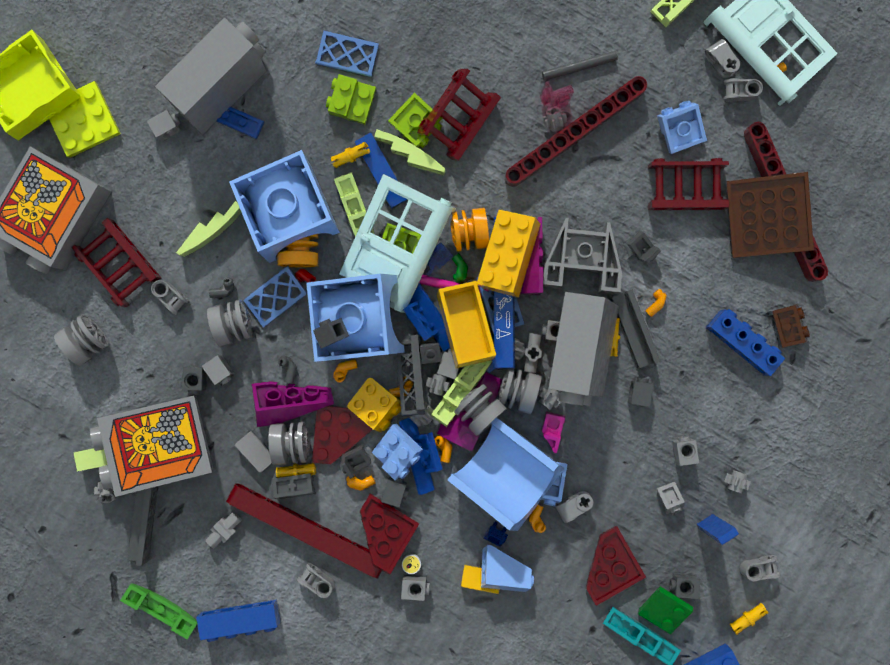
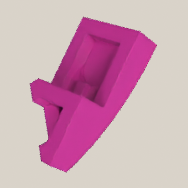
(552, 429)

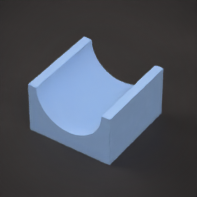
(282, 204)
(365, 311)
(507, 476)

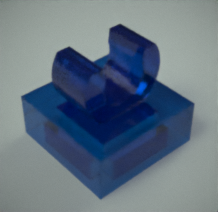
(496, 536)

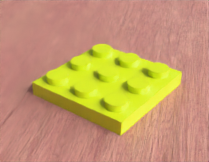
(84, 122)

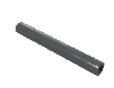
(579, 65)

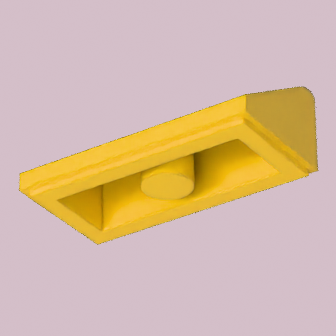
(472, 579)

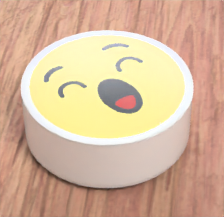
(411, 563)

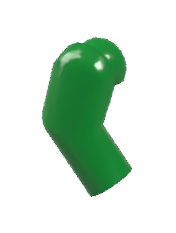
(462, 268)

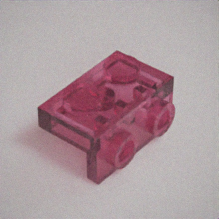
(556, 98)

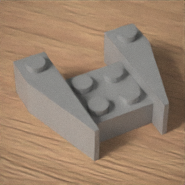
(587, 253)

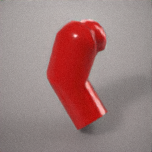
(304, 275)

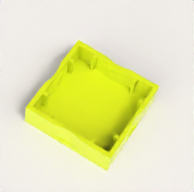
(31, 86)

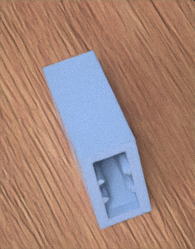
(504, 572)

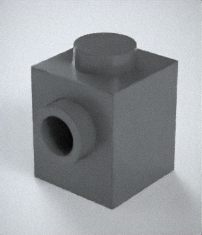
(330, 332)
(395, 492)

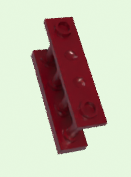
(476, 117)
(697, 201)
(124, 245)

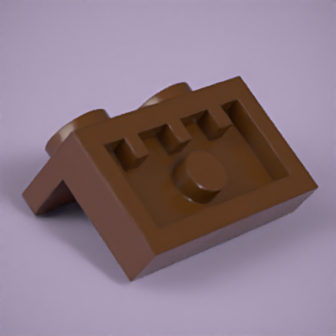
(790, 325)

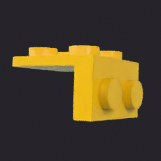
(375, 405)

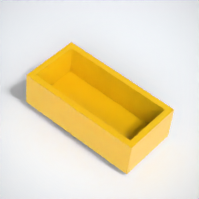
(508, 253)
(466, 324)

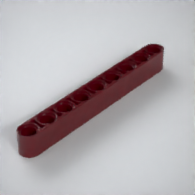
(581, 124)
(772, 157)
(302, 529)

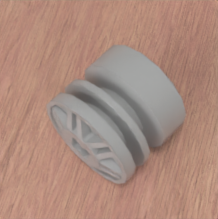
(225, 324)
(81, 340)
(520, 390)
(479, 409)
(292, 443)

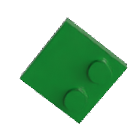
(665, 610)

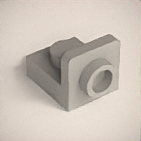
(671, 498)

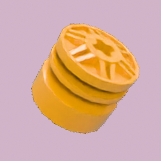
(470, 229)
(299, 253)

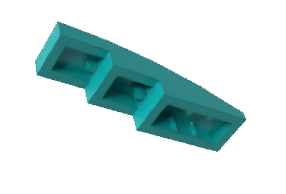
(641, 636)

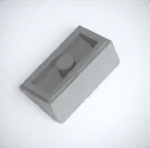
(254, 451)

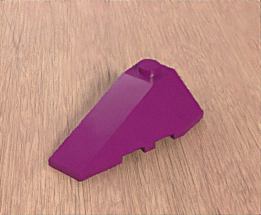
(458, 430)

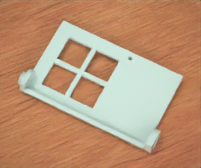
(752, 22)
(378, 256)

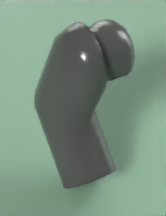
(224, 291)
(290, 368)

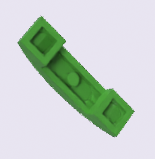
(160, 608)

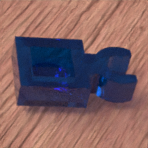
(439, 258)

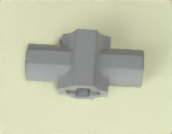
(534, 341)
(223, 530)

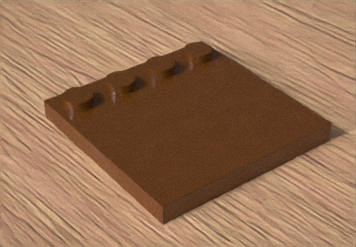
(770, 215)

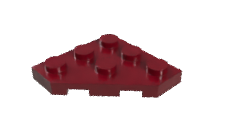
(335, 433)
(386, 532)
(612, 567)

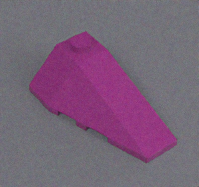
(534, 275)
(282, 403)

